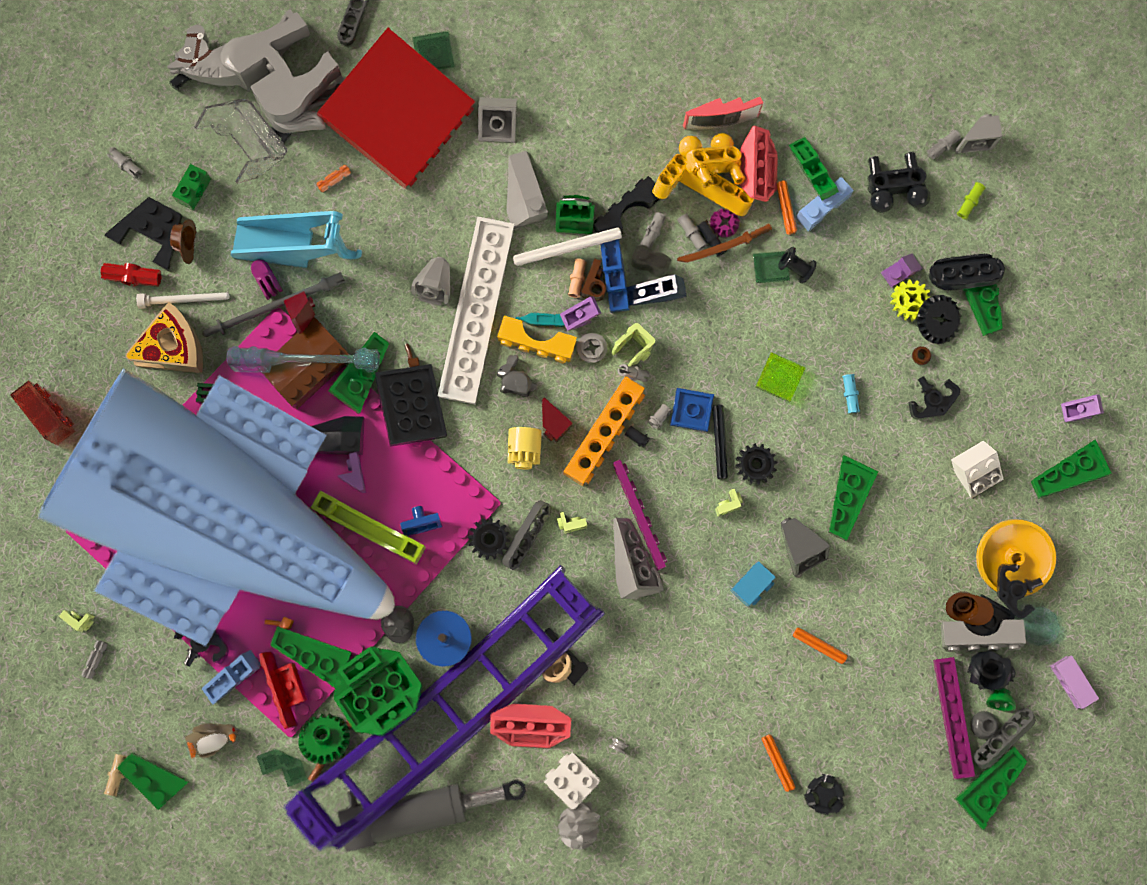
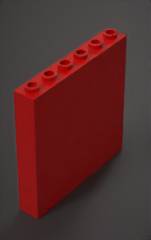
(396, 108)

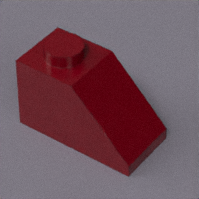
(300, 310)
(554, 422)

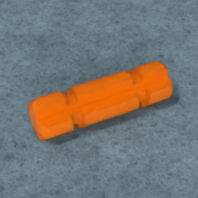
(333, 178)

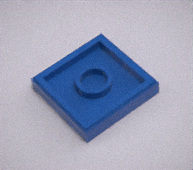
(692, 409)

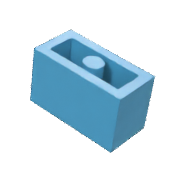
(753, 584)

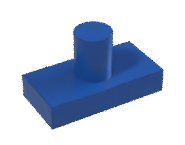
(420, 522)

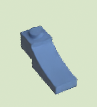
(231, 676)

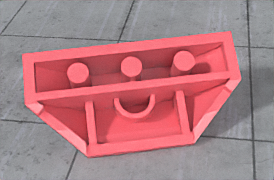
(759, 164)
(530, 725)

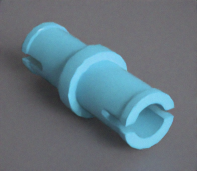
(851, 393)

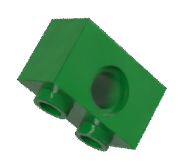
(191, 187)

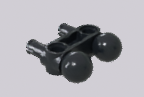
(897, 182)

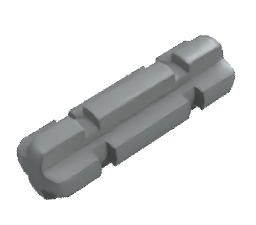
(94, 659)

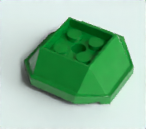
(359, 681)

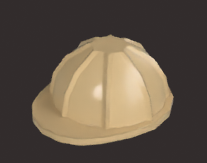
(559, 670)

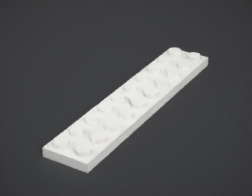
(476, 310)

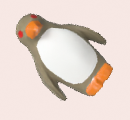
(209, 738)

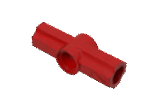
(131, 274)

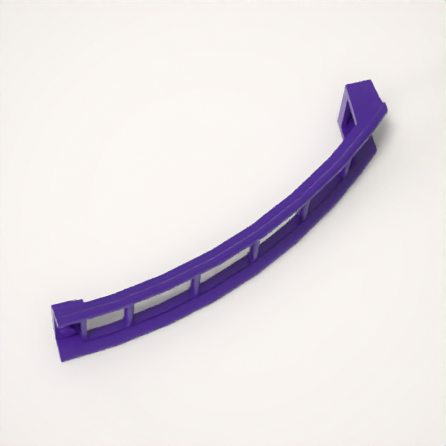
(315, 821)

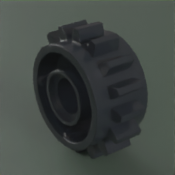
(763, 456)
(478, 538)

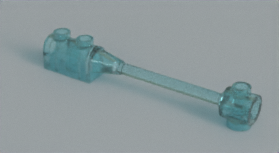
(261, 359)

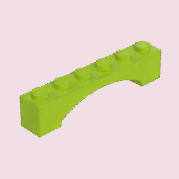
(368, 528)

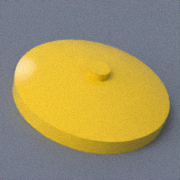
(1016, 543)

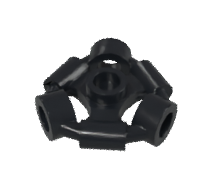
(825, 795)

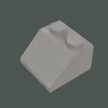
(497, 119)
(982, 136)

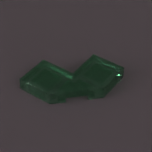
(291, 766)

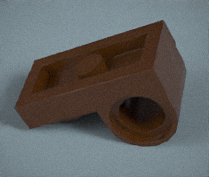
(591, 282)

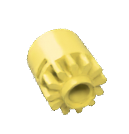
(524, 447)

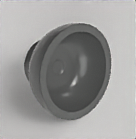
(984, 725)

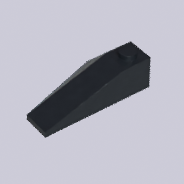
(342, 435)

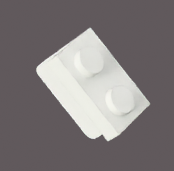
(571, 780)

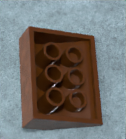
(303, 379)

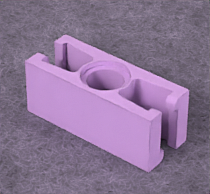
(1074, 682)

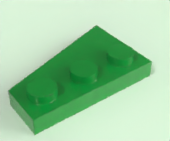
(986, 308)
(151, 780)

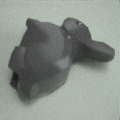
(515, 381)

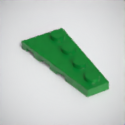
(311, 654)

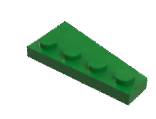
(355, 383)
(1078, 469)
(851, 492)
(989, 788)

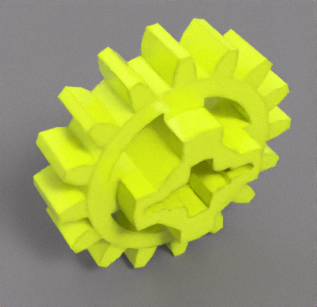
(902, 293)

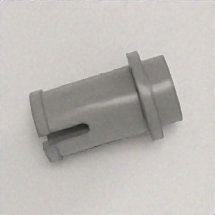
(658, 418)

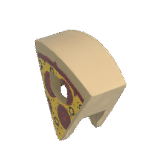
(168, 344)

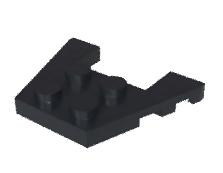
(153, 222)

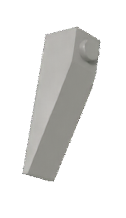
(524, 196)
(633, 572)

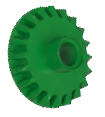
(329, 748)

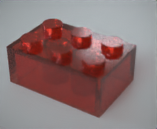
(43, 412)

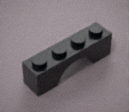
(641, 196)

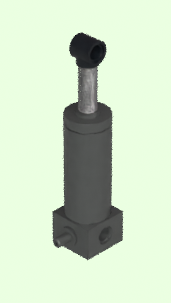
(423, 812)

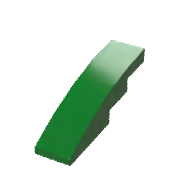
(813, 168)

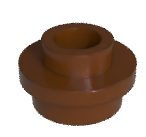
(925, 351)

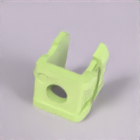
(642, 337)

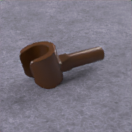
(411, 361)

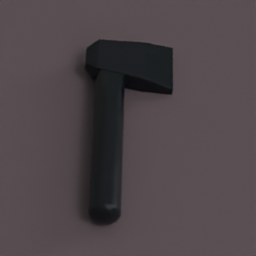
(579, 668)

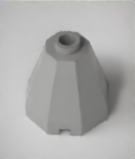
(433, 282)

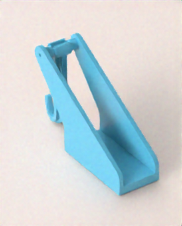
(288, 238)

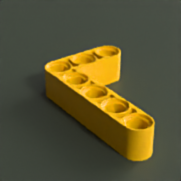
(721, 191)

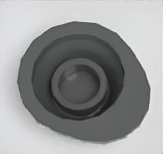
(398, 624)

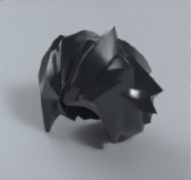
(991, 671)

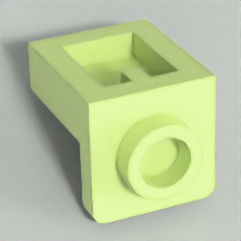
(727, 506)
(574, 525)
(74, 621)

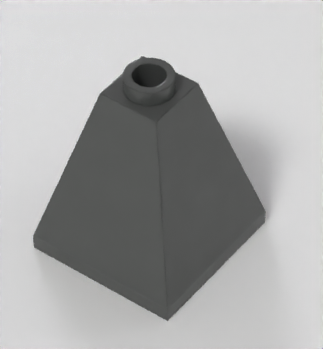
(803, 546)

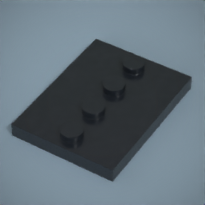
(410, 405)

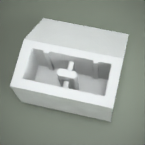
(978, 468)

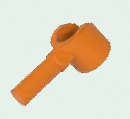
(285, 623)

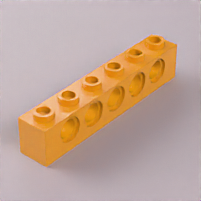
(627, 388)

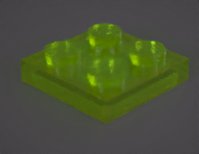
(780, 377)

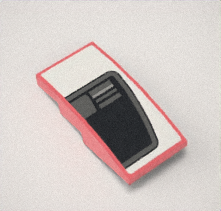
(718, 115)

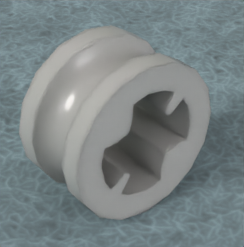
(618, 746)

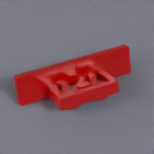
(285, 688)

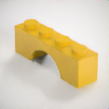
(559, 347)

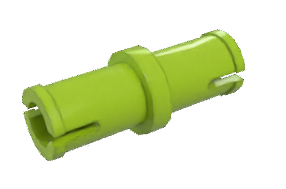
(971, 200)

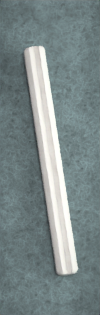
(568, 246)

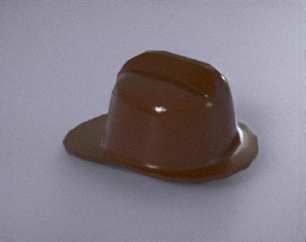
(183, 239)
(969, 608)

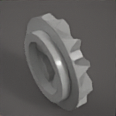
(596, 340)

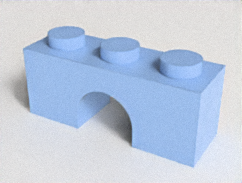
(818, 209)

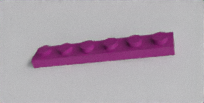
(643, 522)
(953, 718)

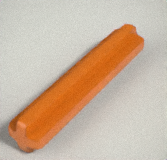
(786, 207)
(820, 645)
(778, 763)

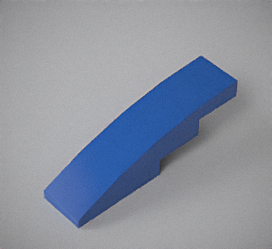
(615, 276)

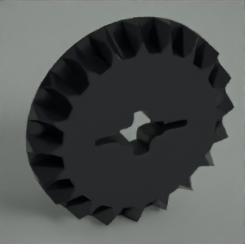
(934, 330)

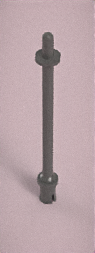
(325, 284)

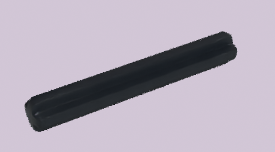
(720, 442)

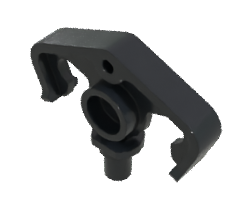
(935, 402)
(1011, 591)
(197, 647)

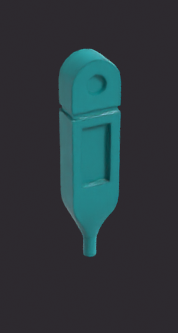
(542, 319)

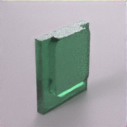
(767, 268)

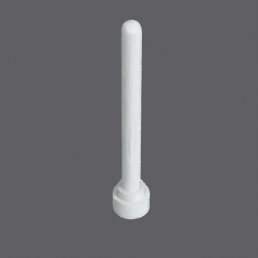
(145, 301)

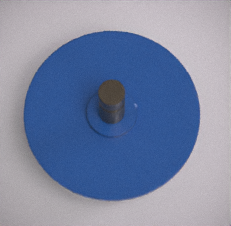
(443, 638)

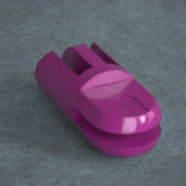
(264, 275)

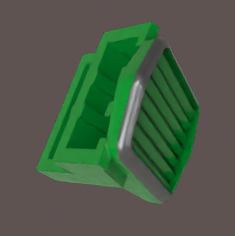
(574, 214)

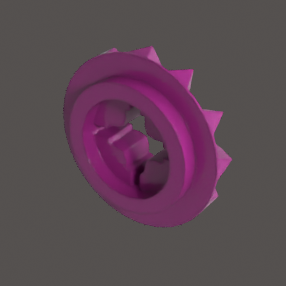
(724, 231)

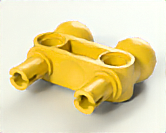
(718, 158)

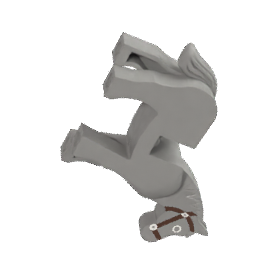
(257, 66)

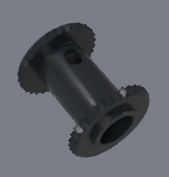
(797, 265)

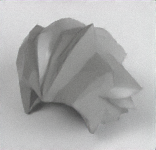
(579, 826)

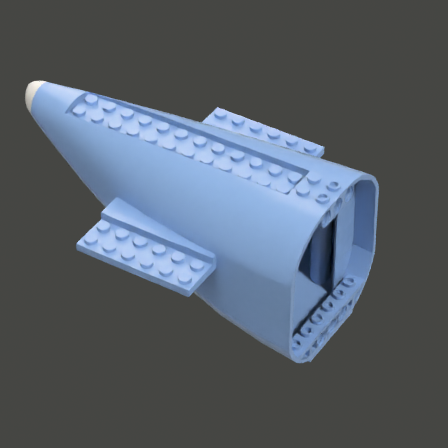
(205, 509)

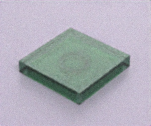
(435, 49)

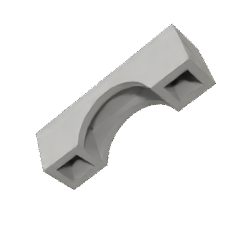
(957, 636)

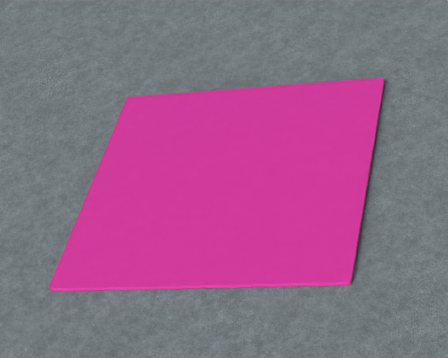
(394, 484)

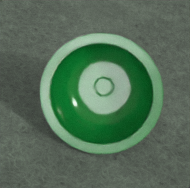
(1002, 697)

